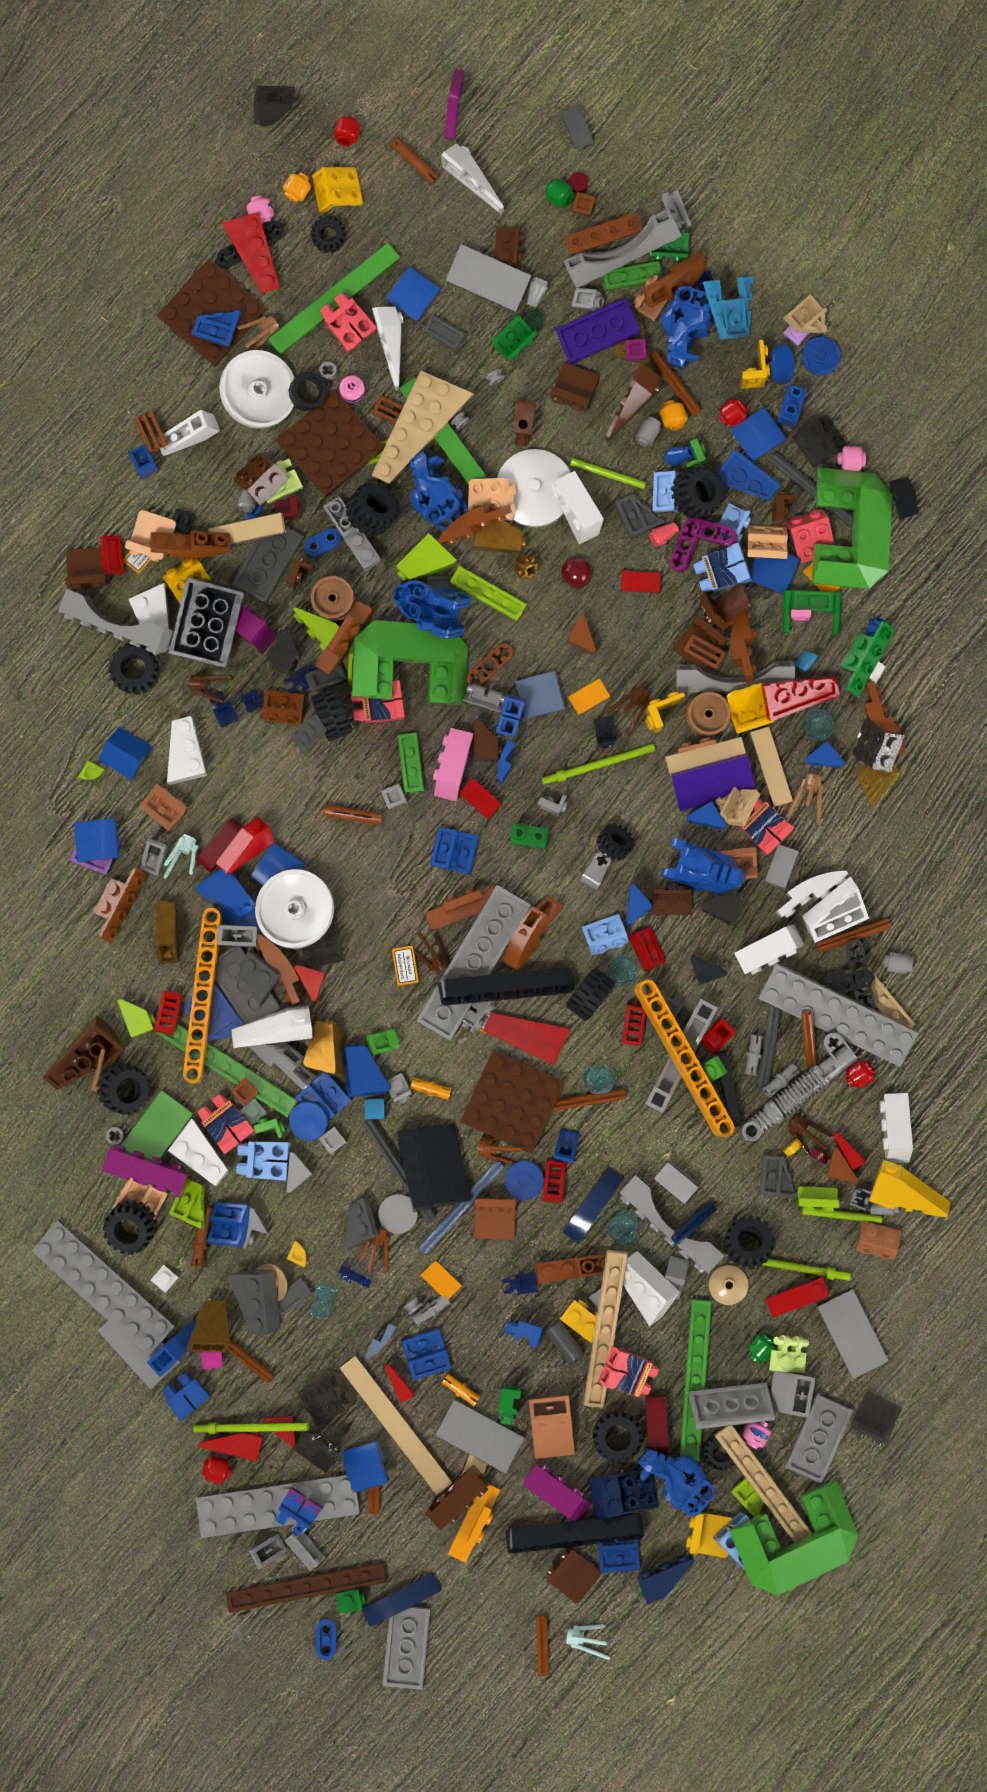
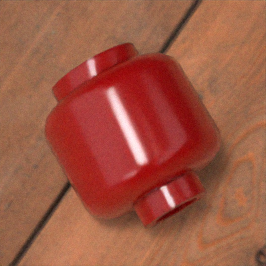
(347, 131)
(733, 412)
(860, 1074)
(216, 1470)

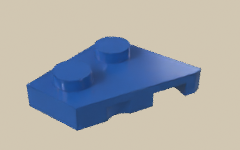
(217, 327)

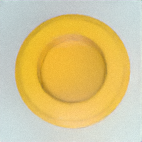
(792, 1147)

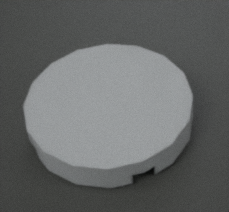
(397, 1214)

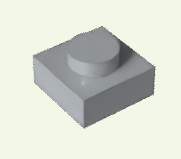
(393, 796)
(332, 1140)

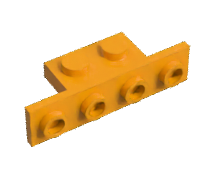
(472, 1526)

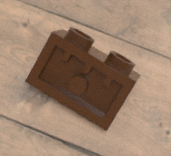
(507, 245)
(780, 507)
(295, 575)
(671, 901)

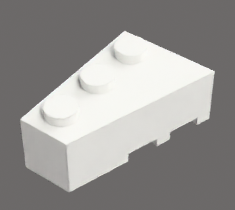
(577, 507)
(152, 607)
(185, 752)
(836, 912)
(769, 949)
(896, 1127)
(198, 1153)
(648, 1288)

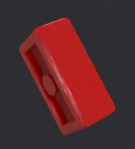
(480, 798)
(647, 949)

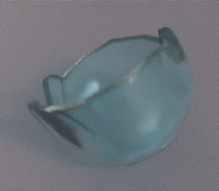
(819, 725)
(622, 970)
(598, 1080)
(622, 1228)

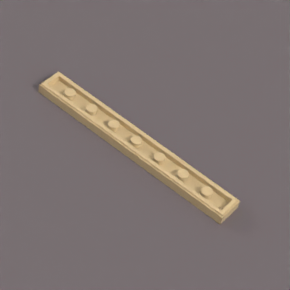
(605, 1325)
(396, 1425)
(762, 1483)

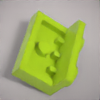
(818, 1197)

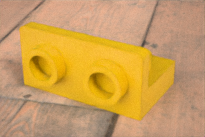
(580, 1319)

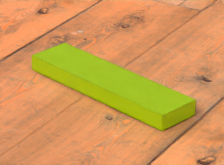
(487, 593)

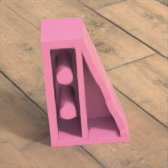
(452, 764)

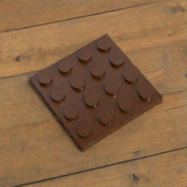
(205, 294)
(330, 444)
(512, 1102)

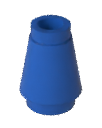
(678, 455)

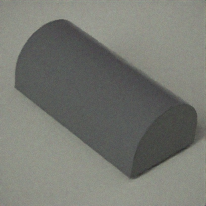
(564, 1342)

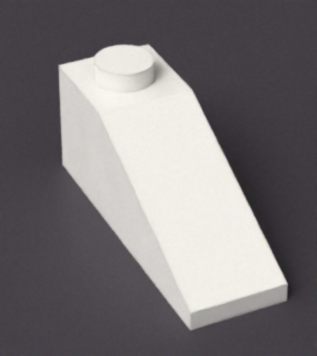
(190, 432)

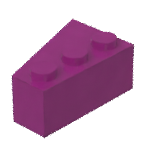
(254, 629)
(557, 1493)

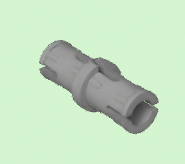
(753, 1055)
(780, 1080)
(430, 1310)

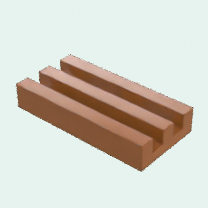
(378, 406)
(145, 418)
(719, 660)

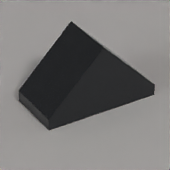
(904, 498)
(705, 971)

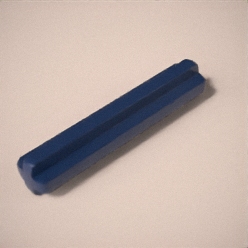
(693, 1223)

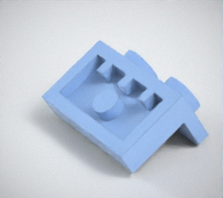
(662, 492)
(735, 519)
(605, 934)

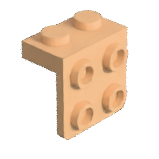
(493, 490)
(145, 524)

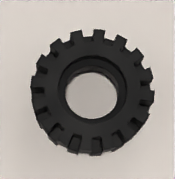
(333, 223)
(607, 843)
(713, 1462)

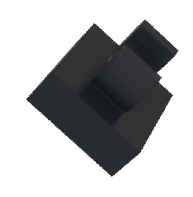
(184, 520)
(861, 1199)

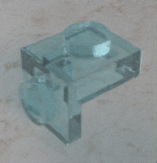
(322, 1302)

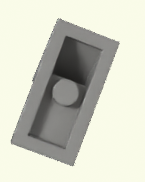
(254, 1223)

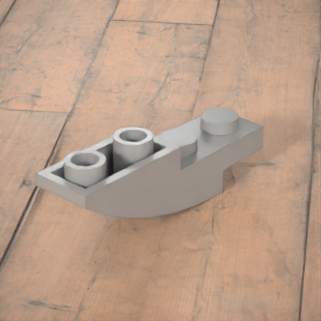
(353, 538)
(287, 1060)

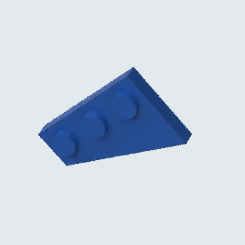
(746, 477)

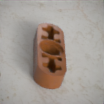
(503, 659)

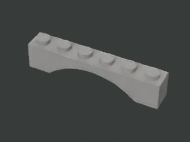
(590, 266)
(83, 608)
(693, 679)
(670, 1075)
(639, 1195)

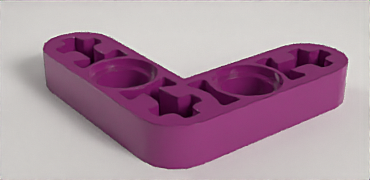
(453, 103)
(698, 533)

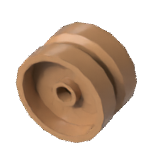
(326, 589)
(718, 718)

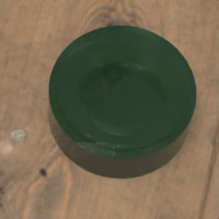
(534, 319)

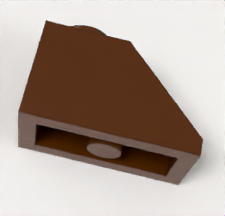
(485, 744)

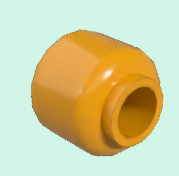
(297, 187)
(673, 415)

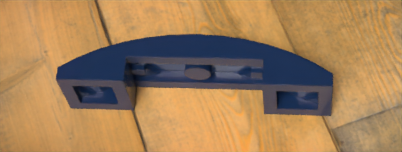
(592, 1205)
(401, 1600)

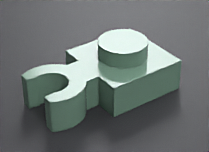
(252, 1111)

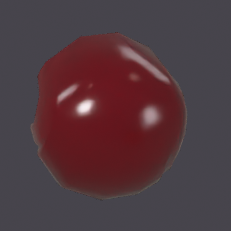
(576, 572)

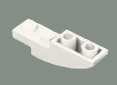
(817, 886)

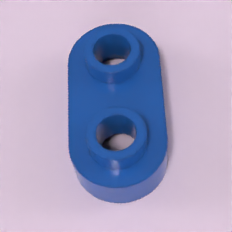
(322, 542)
(326, 1638)

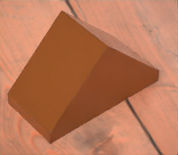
(581, 637)
(839, 1168)

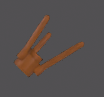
(487, 1147)
(376, 1241)

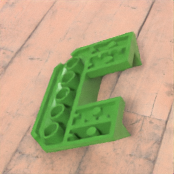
(871, 529)
(404, 642)
(785, 1568)

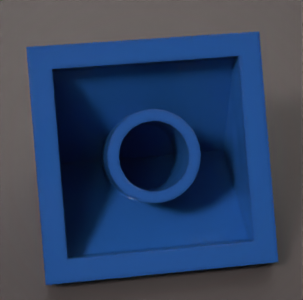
(124, 753)
(637, 905)

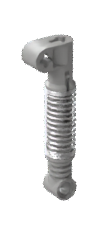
(810, 1084)

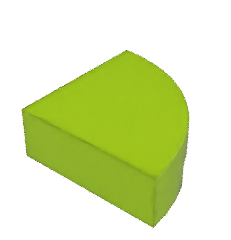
(91, 771)

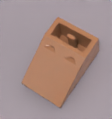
(551, 1426)

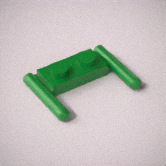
(812, 601)

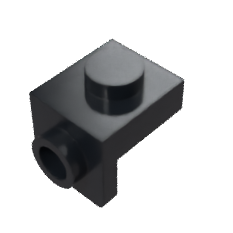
(605, 732)

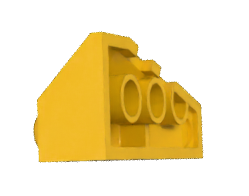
(900, 1188)

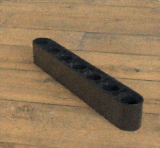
(506, 986)
(574, 1533)

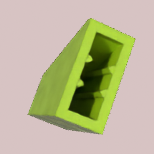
(425, 559)

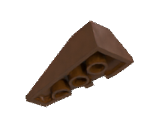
(641, 390)
(84, 1054)

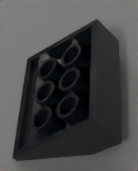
(206, 621)
(433, 1166)

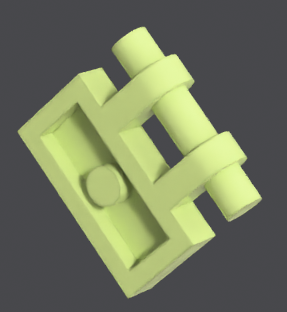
(290, 486)
(789, 1361)

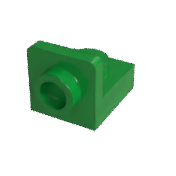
(350, 1600)

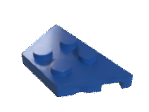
(222, 1015)

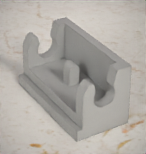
(783, 867)
(677, 1181)

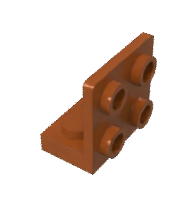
(494, 1219)

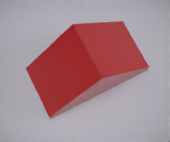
(312, 981)
(718, 1036)
(288, 1436)

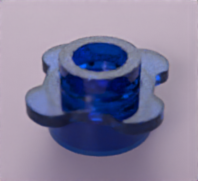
(252, 696)

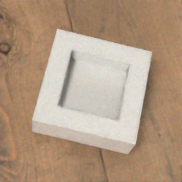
(164, 1278)

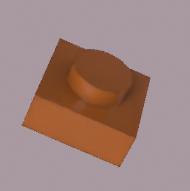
(583, 204)
(244, 1092)

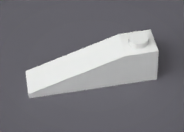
(464, 168)
(389, 330)
(281, 1026)

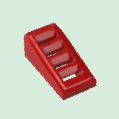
(173, 1001)
(633, 1041)
(851, 1156)
(549, 1197)
(401, 1388)

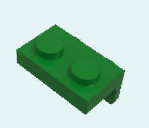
(677, 249)
(513, 338)

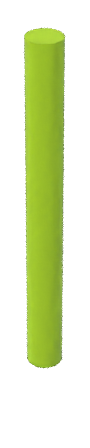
(608, 473)
(845, 1215)

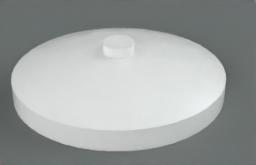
(256, 389)
(534, 479)
(294, 908)

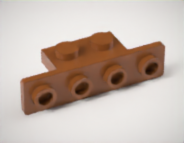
(602, 234)
(344, 637)
(117, 901)
(458, 908)

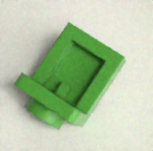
(699, 457)
(383, 1042)
(714, 1069)
(265, 1125)

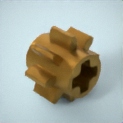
(526, 566)

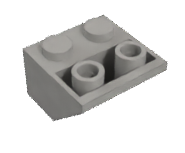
(792, 1393)

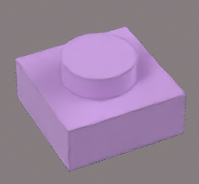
(795, 337)

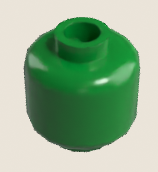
(559, 193)
(761, 1348)

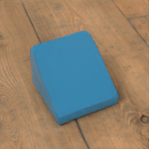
(805, 661)
(374, 1109)

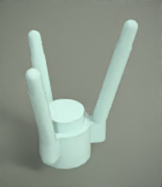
(185, 845)
(575, 1638)

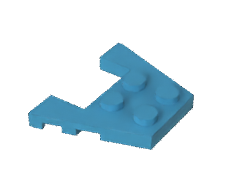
(730, 315)

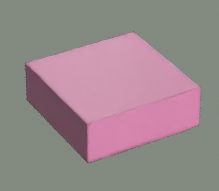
(800, 615)

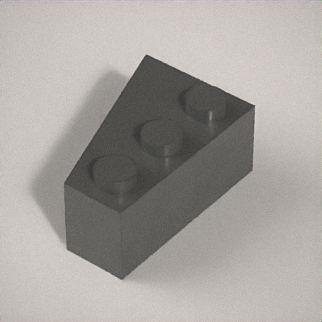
(257, 1299)

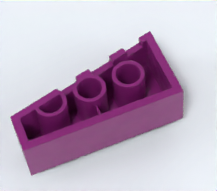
(144, 1170)

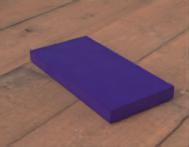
(598, 331)
(711, 781)

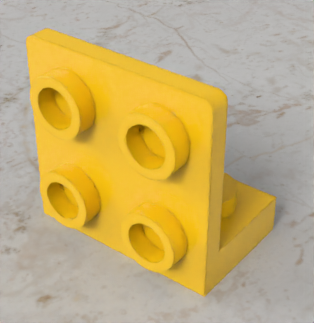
(337, 187)
(756, 378)

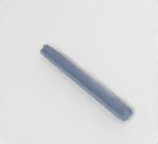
(460, 1208)

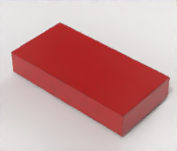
(112, 555)
(640, 582)

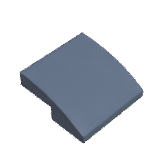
(541, 695)
(378, 1344)

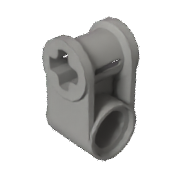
(594, 873)

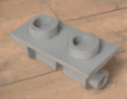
(676, 206)
(476, 696)
(475, 1020)
(305, 1550)

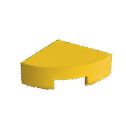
(298, 1254)

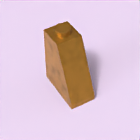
(499, 538)
(166, 932)
(326, 1050)
(211, 1329)

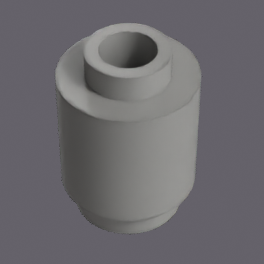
(648, 432)
(898, 962)

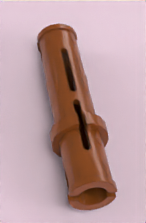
(414, 160)
(329, 811)
(201, 1240)

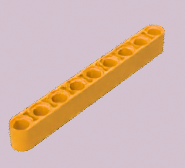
(202, 1005)
(692, 1064)

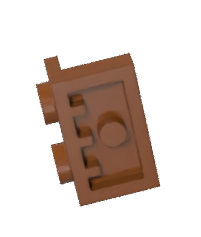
(283, 707)

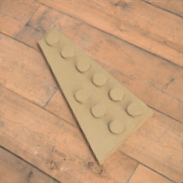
(421, 419)

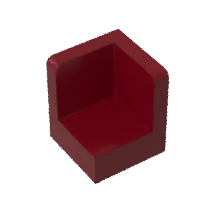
(289, 508)

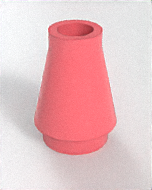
(662, 534)

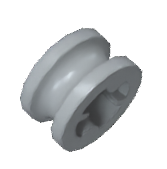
(328, 365)
(495, 377)
(460, 421)
(115, 1129)
(413, 1305)

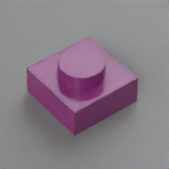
(635, 350)

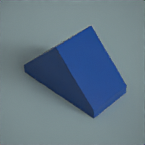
(143, 461)
(825, 757)
(707, 816)
(566, 1145)

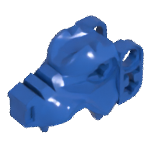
(693, 325)
(433, 494)
(432, 607)
(704, 869)
(676, 1486)

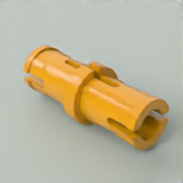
(430, 1088)
(461, 1389)

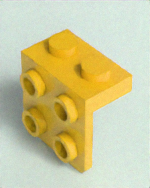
(177, 576)
(747, 708)
(653, 718)
(704, 1528)

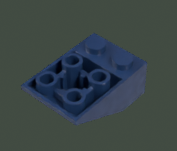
(622, 1493)
(660, 1582)

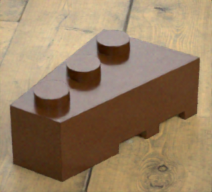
(457, 1497)

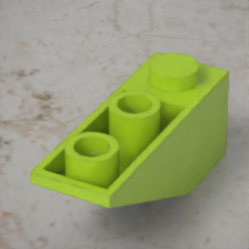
(317, 627)

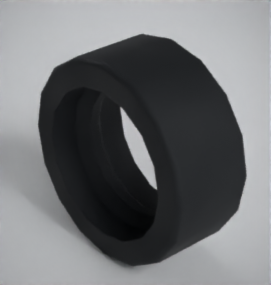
(318, 381)

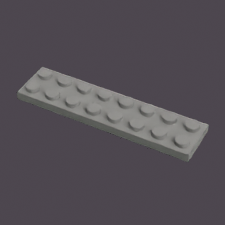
(476, 957)
(839, 1014)
(103, 1288)
(259, 1506)

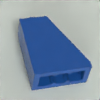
(225, 893)
(362, 1073)
(171, 1351)

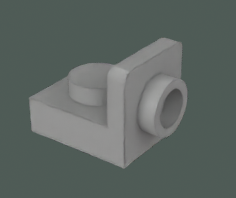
(588, 299)
(549, 804)
(399, 1089)

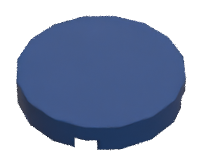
(820, 356)
(782, 364)
(308, 1120)
(524, 1180)

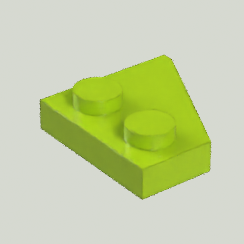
(190, 1204)
(748, 1497)

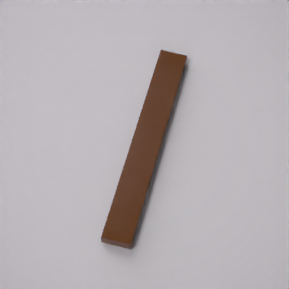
(306, 1587)

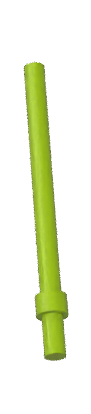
(561, 775)
(829, 1273)
(215, 1428)

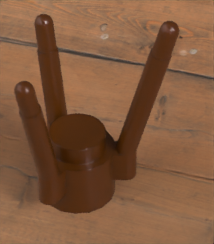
(200, 682)
(638, 697)
(439, 962)
(798, 1125)

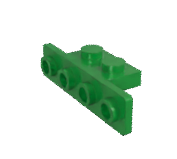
(864, 657)

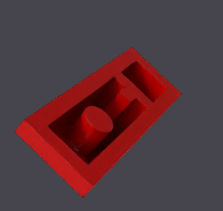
(247, 844)
(797, 1297)
(242, 1445)

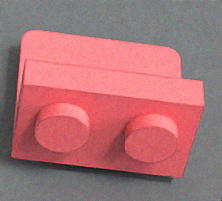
(808, 531)

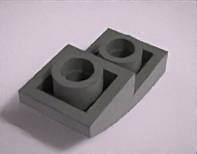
(576, 126)

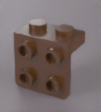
(574, 387)
(260, 478)
(85, 569)
(727, 608)
(700, 627)
(573, 1575)

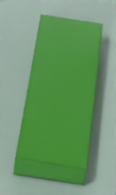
(631, 275)
(410, 762)

